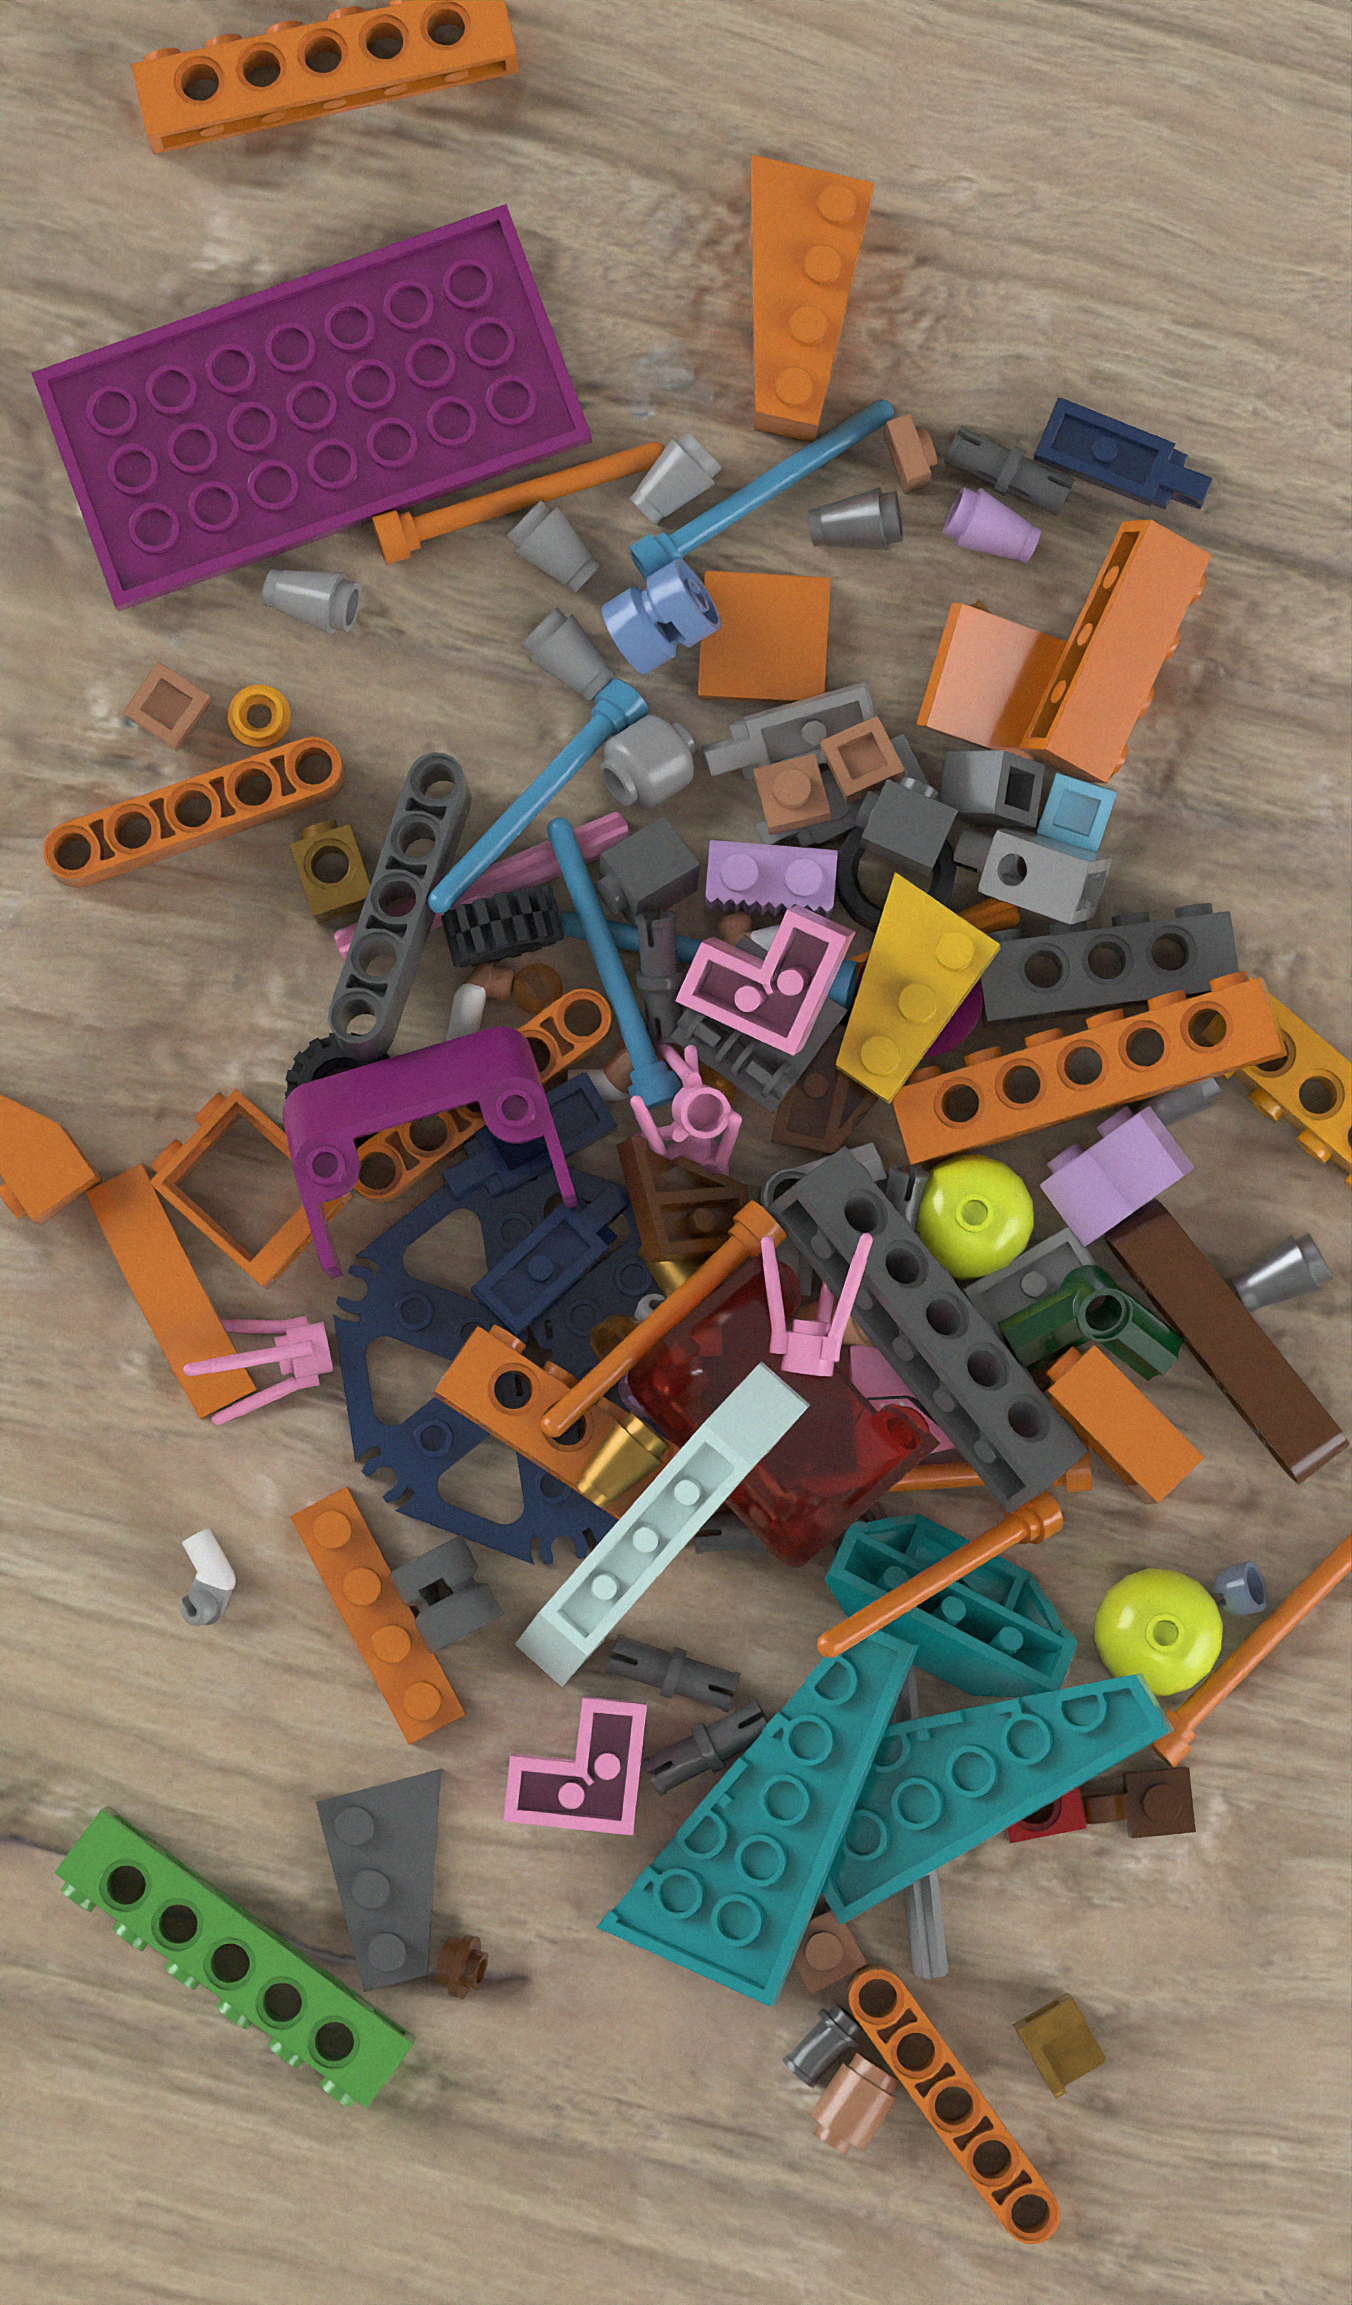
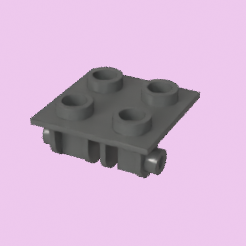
(747, 1062)

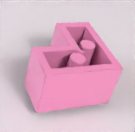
(772, 996)
(593, 1789)

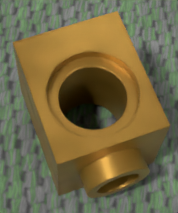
(337, 898)

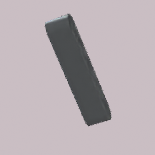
(406, 935)

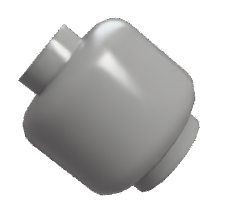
(648, 762)

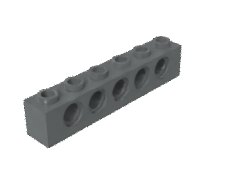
(928, 1358)

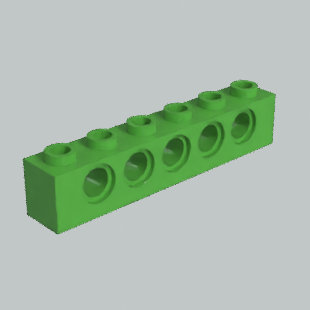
(116, 1842)

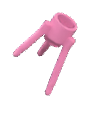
(696, 1107)
(703, 1151)
(812, 1343)
(299, 1352)

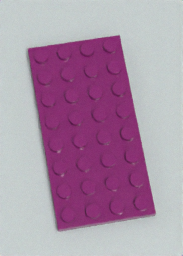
(311, 407)

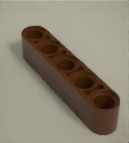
(1226, 1341)

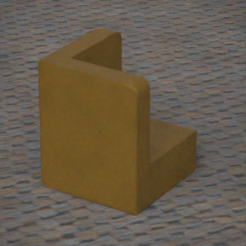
(1060, 2043)

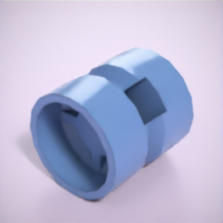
(655, 620)

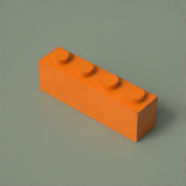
(1116, 651)

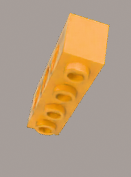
(1277, 1092)

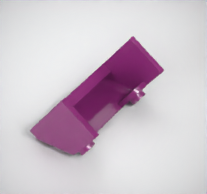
(333, 1111)

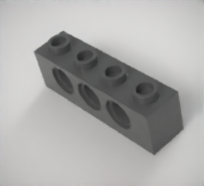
(1012, 999)

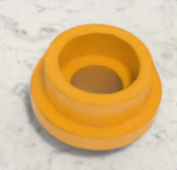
(254, 697)

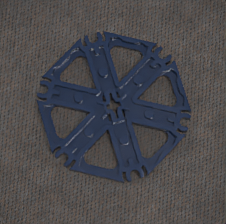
(442, 1323)

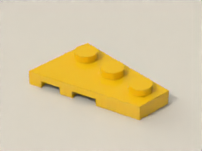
(910, 988)

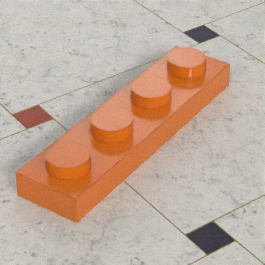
(377, 1616)

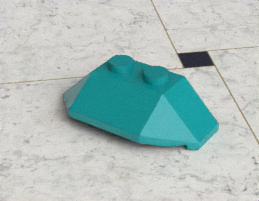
(980, 1634)

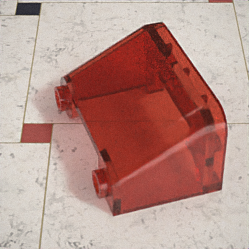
(831, 1458)

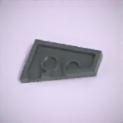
(384, 1872)

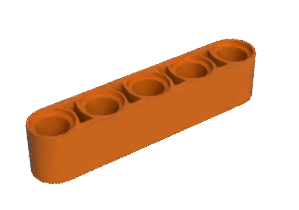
(163, 808)
(546, 1029)
(967, 2132)

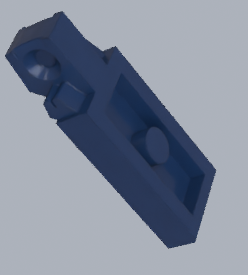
(1119, 458)
(500, 1166)
(550, 1260)

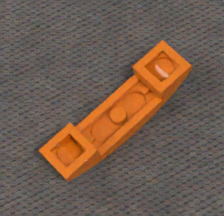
(167, 1288)

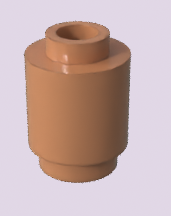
(854, 2104)

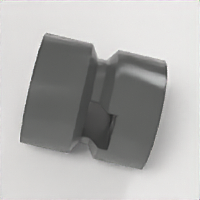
(456, 1615)

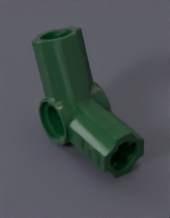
(1120, 1324)

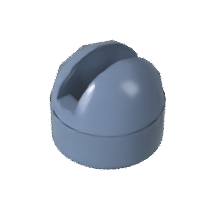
(1242, 1589)

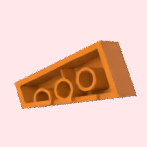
(803, 271)

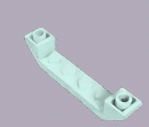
(661, 1523)

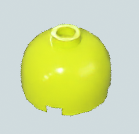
(975, 1215)
(1159, 1627)

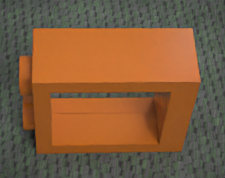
(180, 1160)
(1119, 1423)

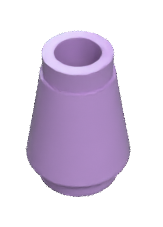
(990, 527)

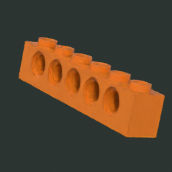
(302, 94)
(1249, 1040)

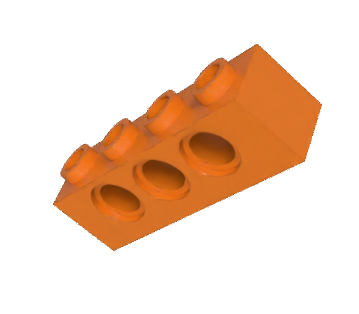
(470, 1391)

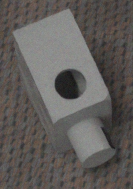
(1059, 880)

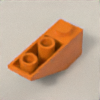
(39, 1164)

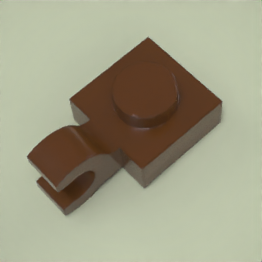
(1152, 1803)

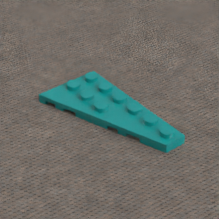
(974, 1773)
(758, 1848)

